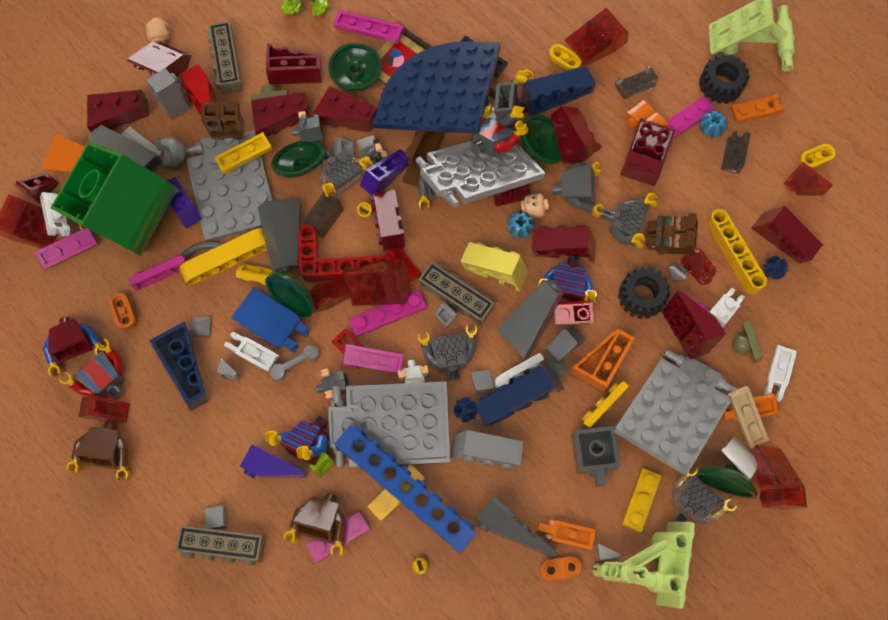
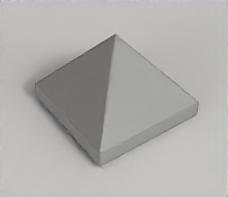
(678, 272)
(445, 314)
(200, 326)

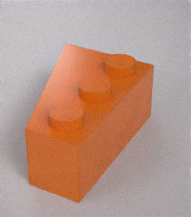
(602, 363)

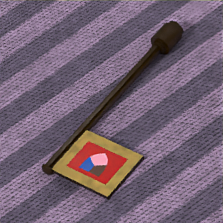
(394, 55)

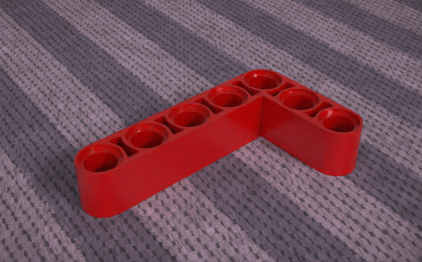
(319, 265)

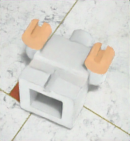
(413, 373)

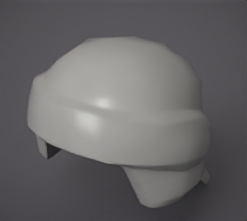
(174, 151)

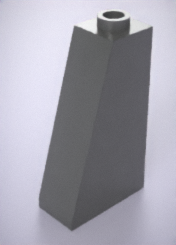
(125, 146)
(280, 231)
(531, 318)

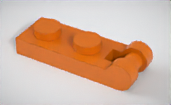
(756, 109)

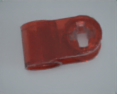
(698, 266)

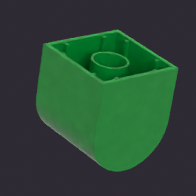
(115, 197)

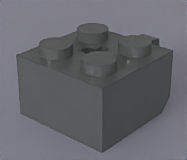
(586, 459)

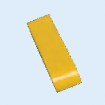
(223, 257)
(736, 260)

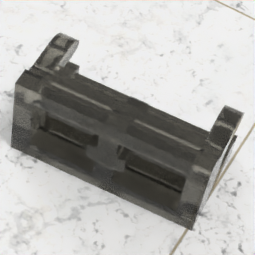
(637, 83)
(735, 152)
(324, 214)

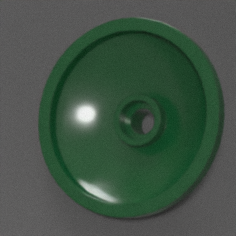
(352, 59)
(541, 140)
(298, 159)
(290, 293)
(727, 480)

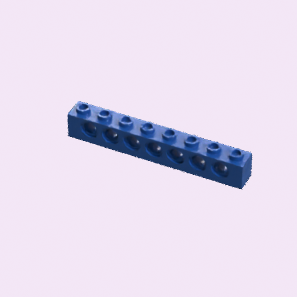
(465, 529)

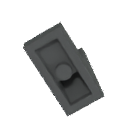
(565, 343)

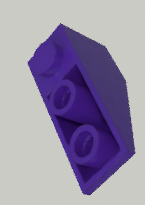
(183, 206)

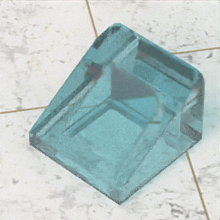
(560, 368)

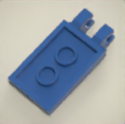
(269, 320)

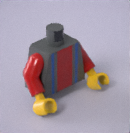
(494, 137)
(99, 375)

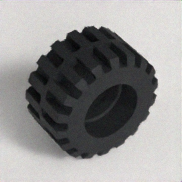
(729, 68)
(654, 282)

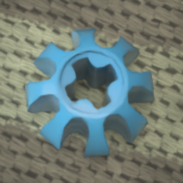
(713, 124)
(526, 228)

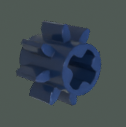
(775, 267)
(465, 409)

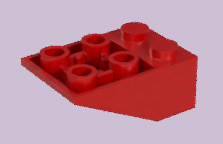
(197, 87)

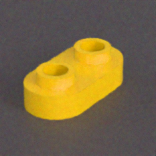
(566, 57)
(815, 156)

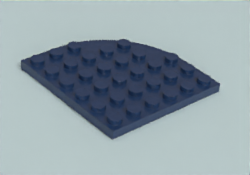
(440, 89)

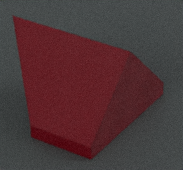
(36, 184)

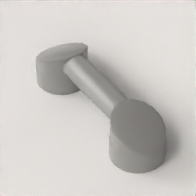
(278, 371)

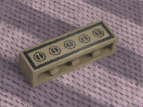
(225, 58)
(456, 293)
(220, 543)

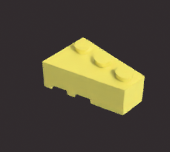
(495, 263)

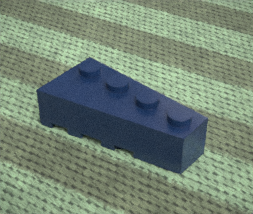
(556, 89)
(180, 362)
(518, 395)

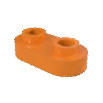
(122, 313)
(560, 569)

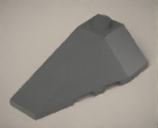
(501, 522)

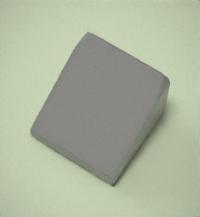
(343, 145)
(226, 371)
(482, 381)
(215, 517)
(604, 553)

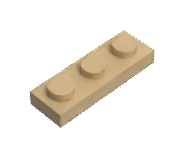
(748, 417)

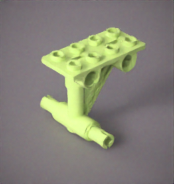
(754, 24)
(673, 566)

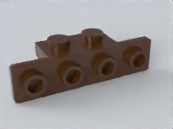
(423, 143)

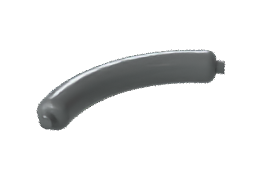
(199, 246)

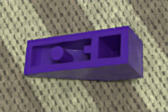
(384, 172)
(265, 465)

